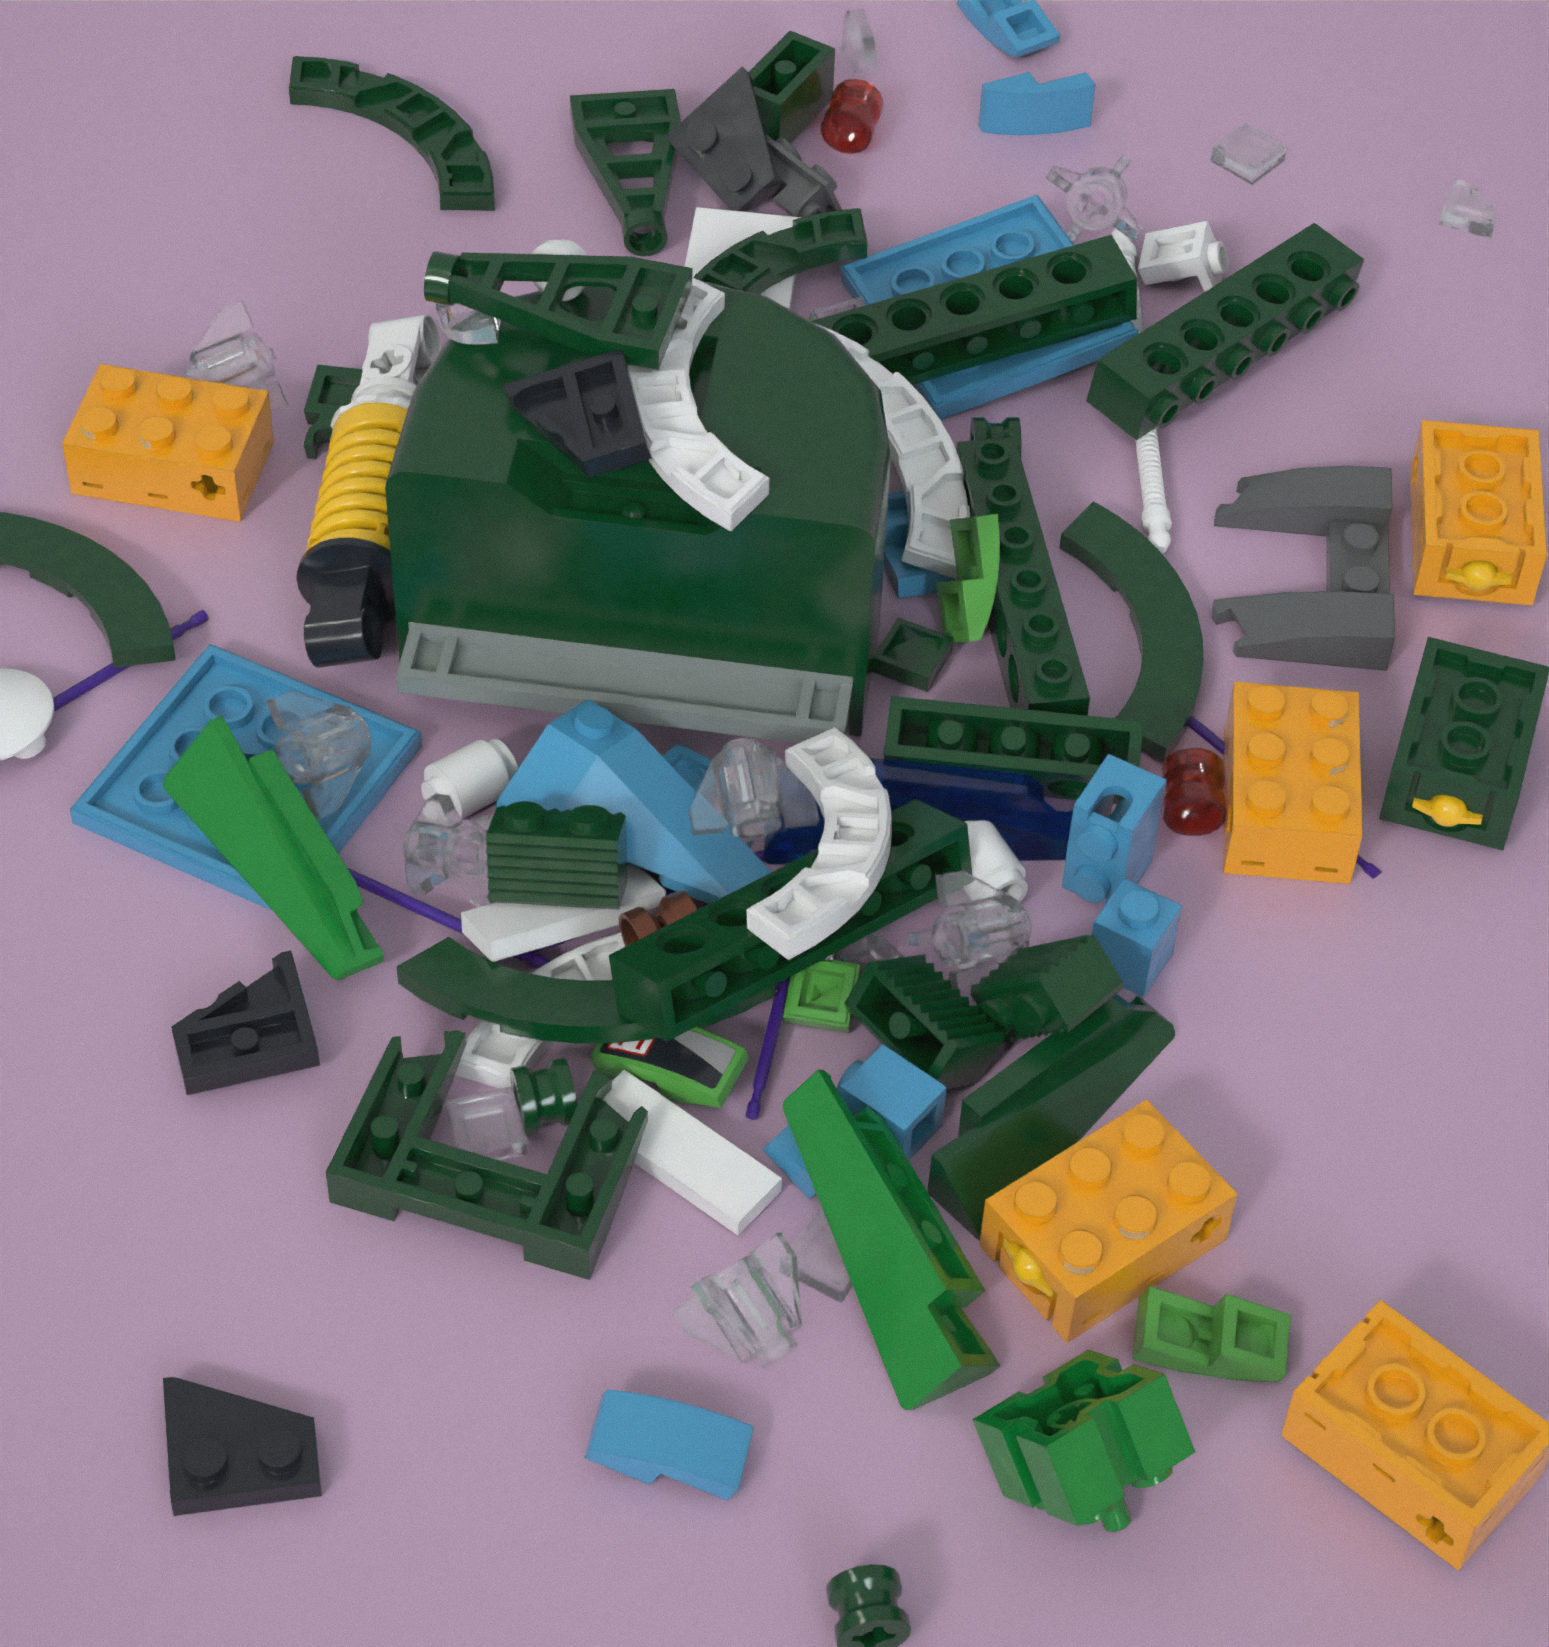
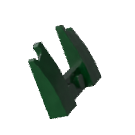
(555, 1216)

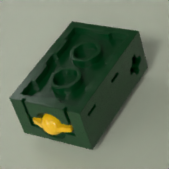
(1465, 743)

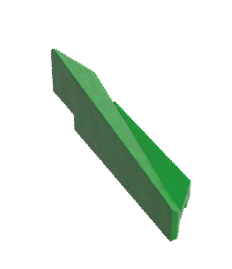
(275, 845)
(892, 1245)

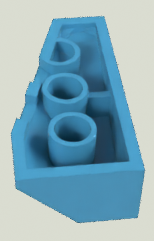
(609, 764)

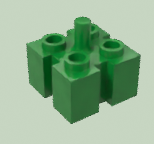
(1085, 1439)

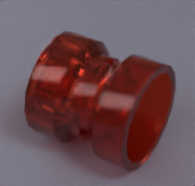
(852, 116)
(1193, 792)

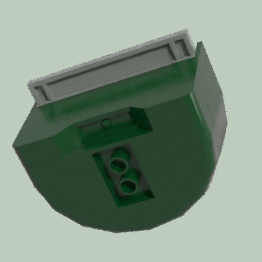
(611, 587)

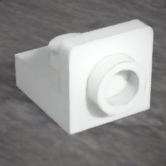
(1183, 253)

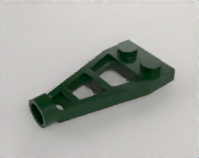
(630, 118)
(638, 322)

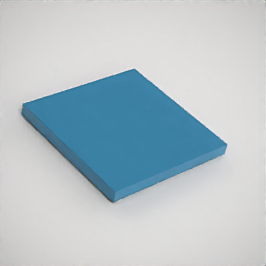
(970, 248)
(136, 811)

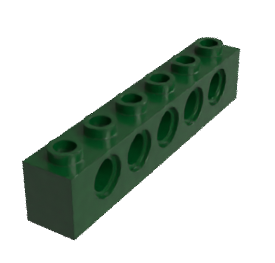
(995, 311)
(1224, 331)
(1027, 612)
(715, 962)

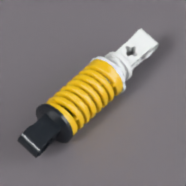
(348, 548)

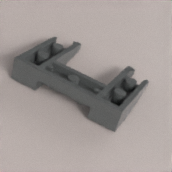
(1355, 615)

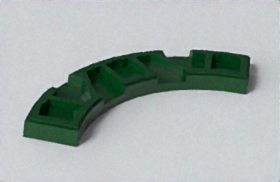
(413, 114)
(768, 259)
(98, 578)
(1161, 617)
(526, 1002)

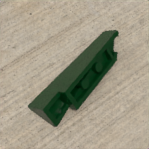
(1043, 1104)

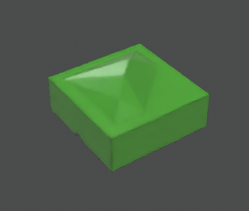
(819, 995)

